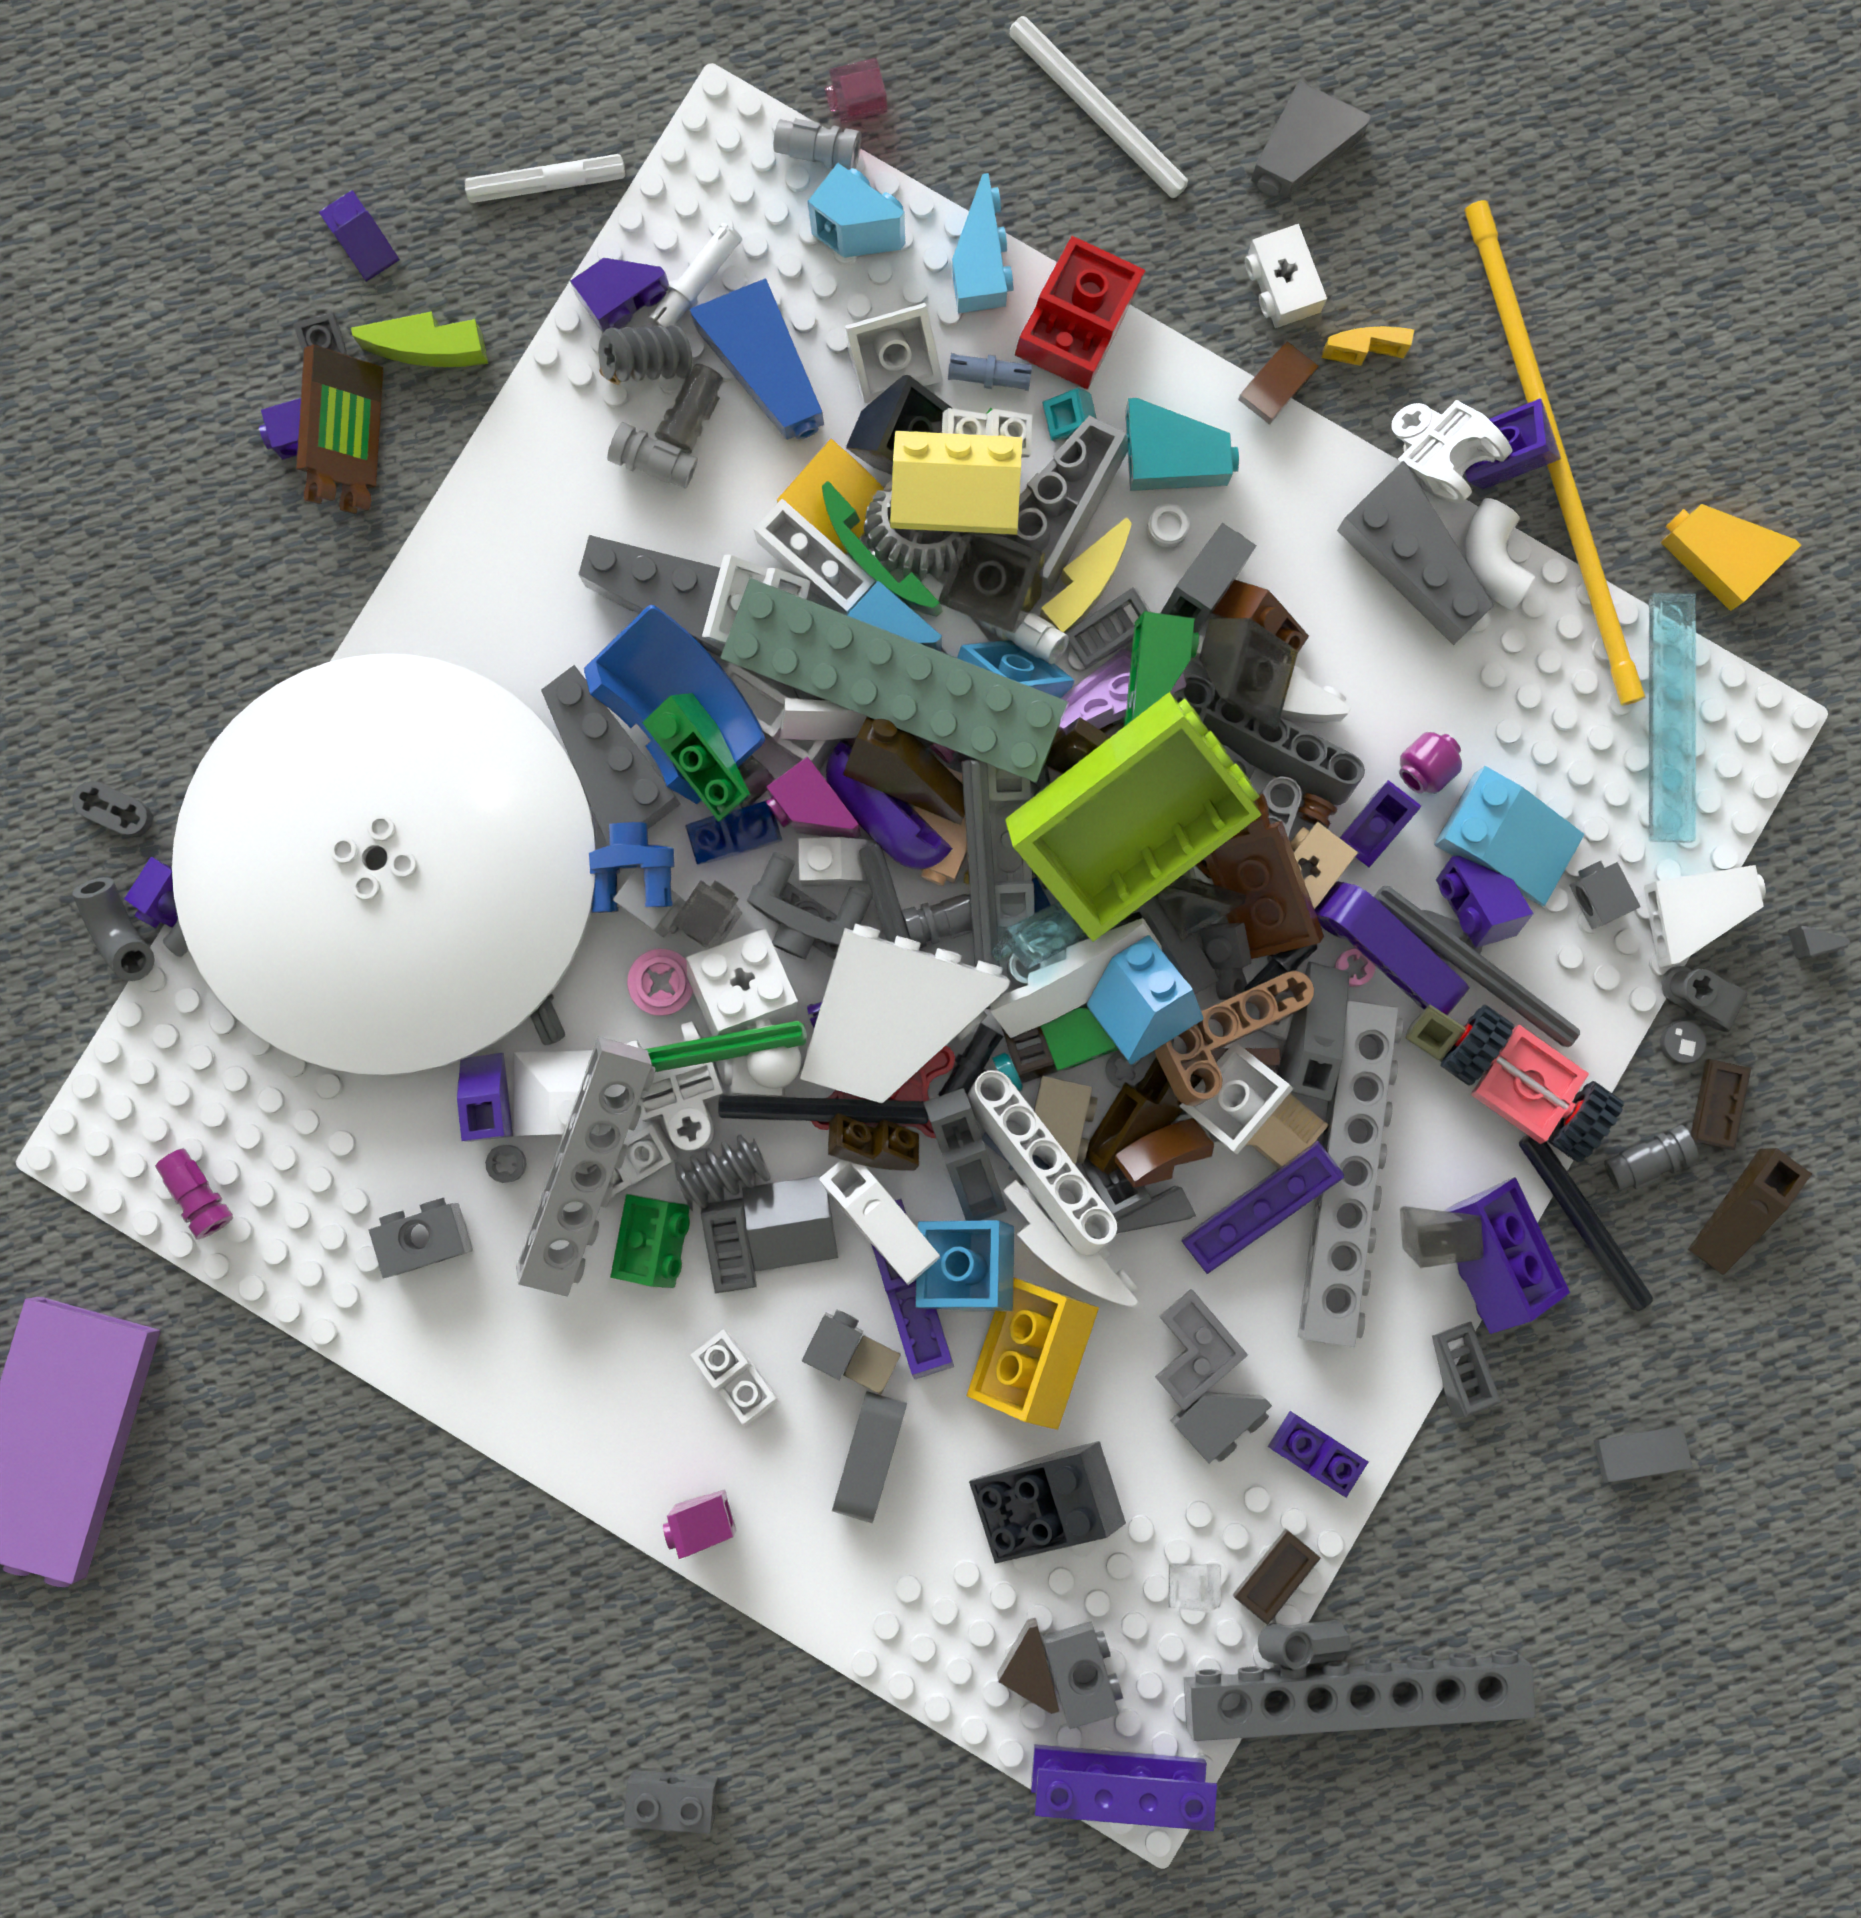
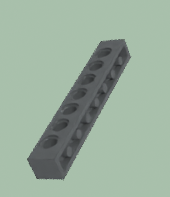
(1507, 1699)

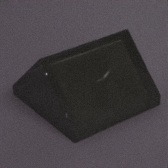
(994, 580)

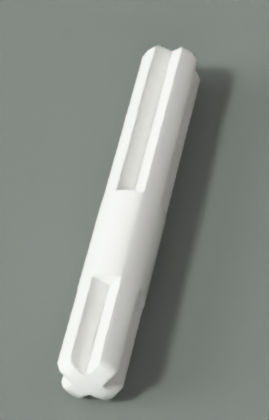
(544, 178)

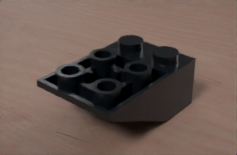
(1048, 1503)

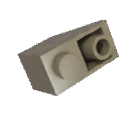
(1063, 1111)

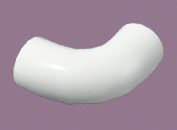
(1489, 557)

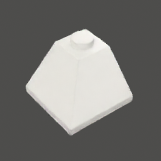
(546, 1090)

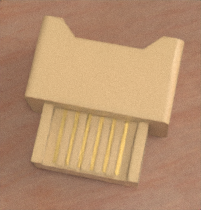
(1287, 1132)

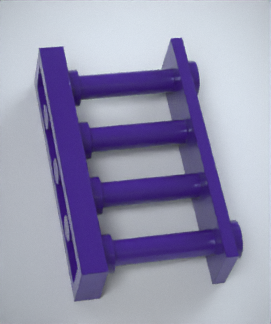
(1122, 1787)

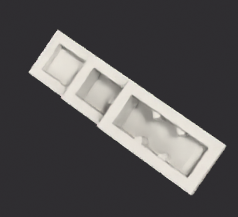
(818, 720)
(1067, 983)

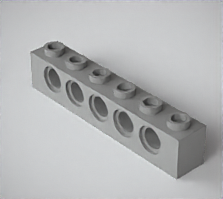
(608, 1065)

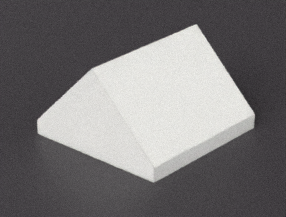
(893, 347)
(1244, 1102)

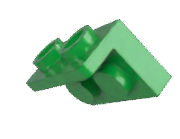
(650, 1241)

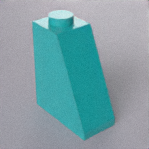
(1175, 450)

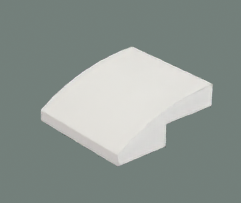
(730, 589)

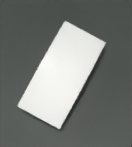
(992, 424)
(645, 1155)
(734, 1377)

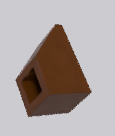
(1261, 606)

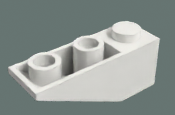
(879, 1219)

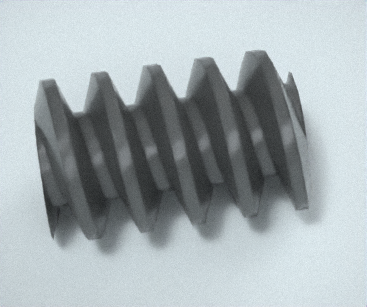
(644, 353)
(721, 1172)

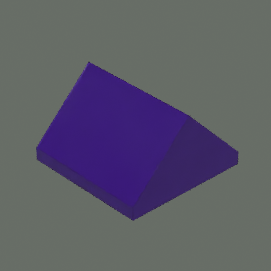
(1531, 444)

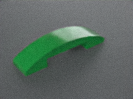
(909, 590)

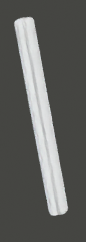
(1098, 106)

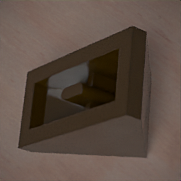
(1027, 1669)

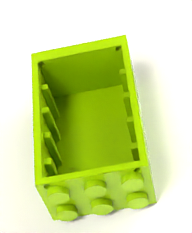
(1133, 815)

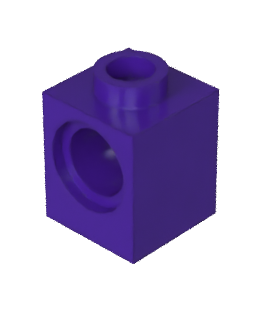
(281, 428)
(154, 895)

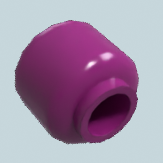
(1430, 763)

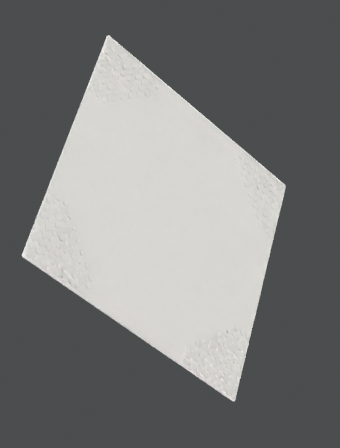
(601, 1384)

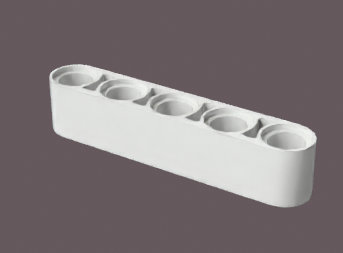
(1042, 1183)

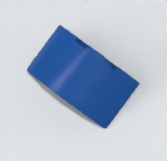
(662, 659)

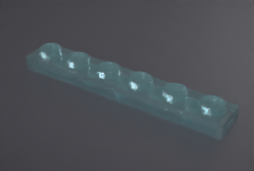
(1672, 717)

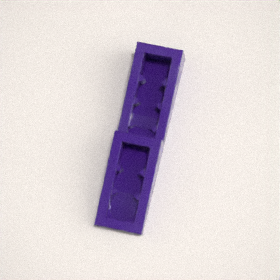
(918, 1327)

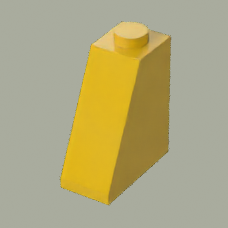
(1727, 552)

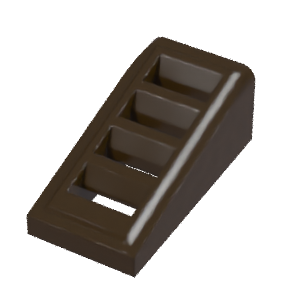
(1036, 1068)

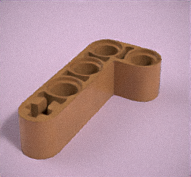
(1235, 1025)

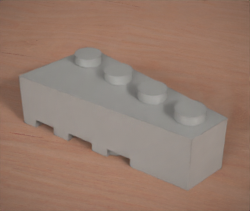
(1067, 493)

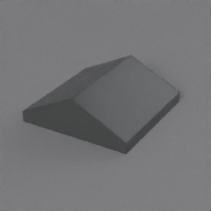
(789, 1223)

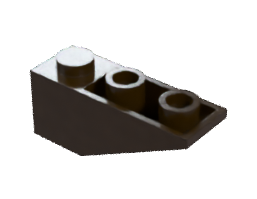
(1749, 1208)

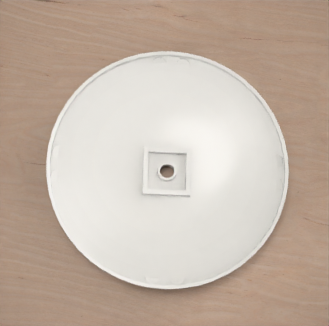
(477, 884)

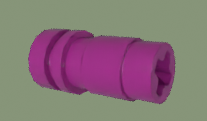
(193, 1194)

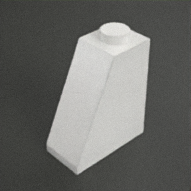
(1700, 908)

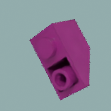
(699, 1524)

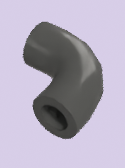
(112, 929)

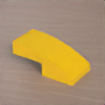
(1354, 344)

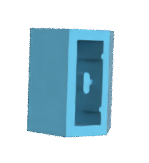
(855, 216)

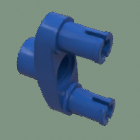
(627, 851)

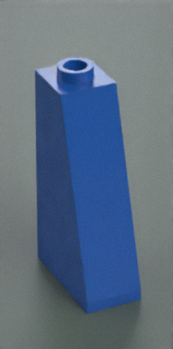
(759, 352)

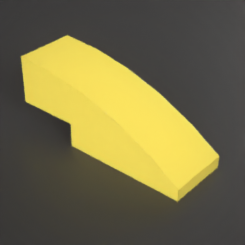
(1086, 579)

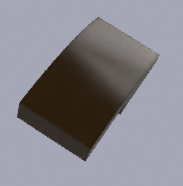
(880, 1147)

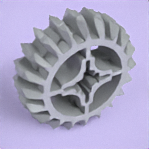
(905, 548)

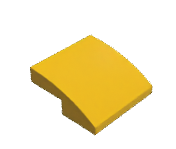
(846, 476)

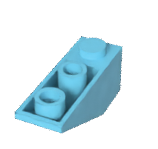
(977, 262)

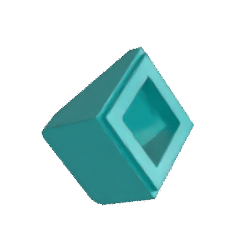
(1067, 412)

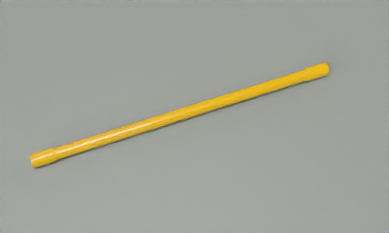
(1622, 667)

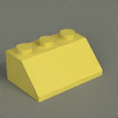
(956, 482)

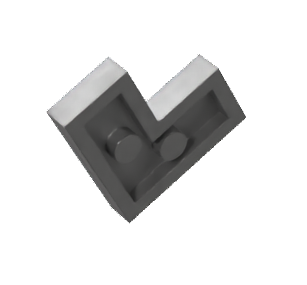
(1208, 1353)

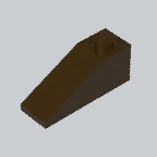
(904, 769)

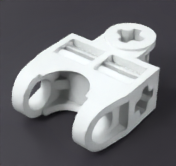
(1445, 445)
(683, 1103)

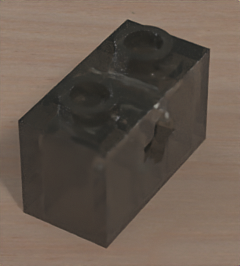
(708, 914)

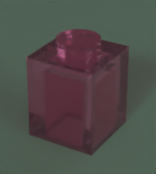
(856, 91)

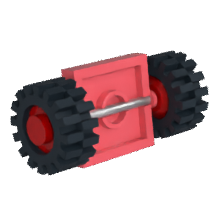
(1532, 1085)

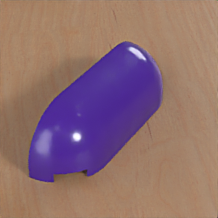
(886, 818)

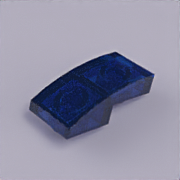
(735, 834)

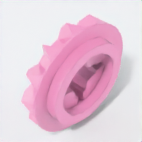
(641, 984)

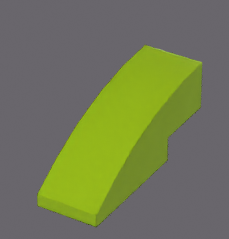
(423, 341)

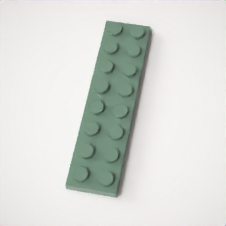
(894, 680)

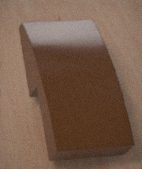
(1278, 382)
(1156, 1154)

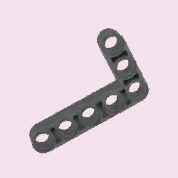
(1286, 752)

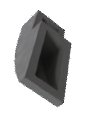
(965, 1155)

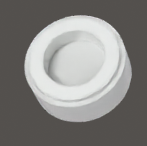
(1168, 525)

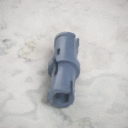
(989, 371)

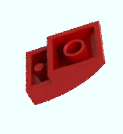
(1079, 312)

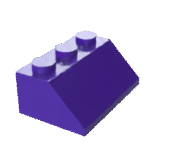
(1518, 1271)

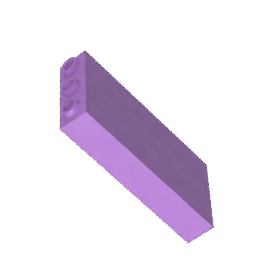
(63, 1433)

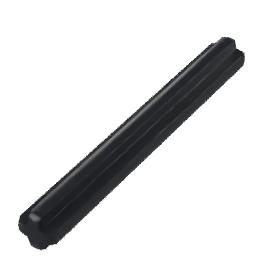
(821, 1109)
(1587, 1223)

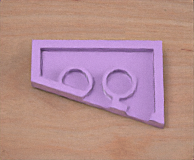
(1103, 694)

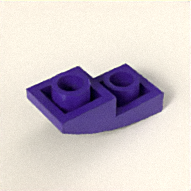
(1318, 1454)

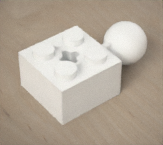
(770, 1000)

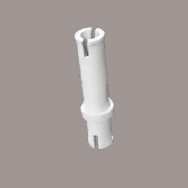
(685, 291)

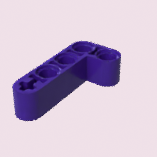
(1386, 942)

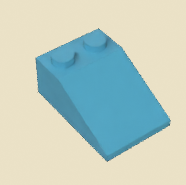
(1510, 834)

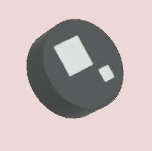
(1683, 1042)

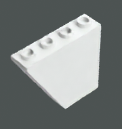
(892, 1012)

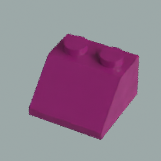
(810, 804)

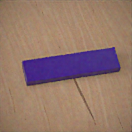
(1262, 1207)

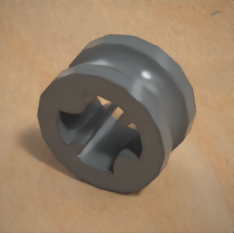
(505, 1176)

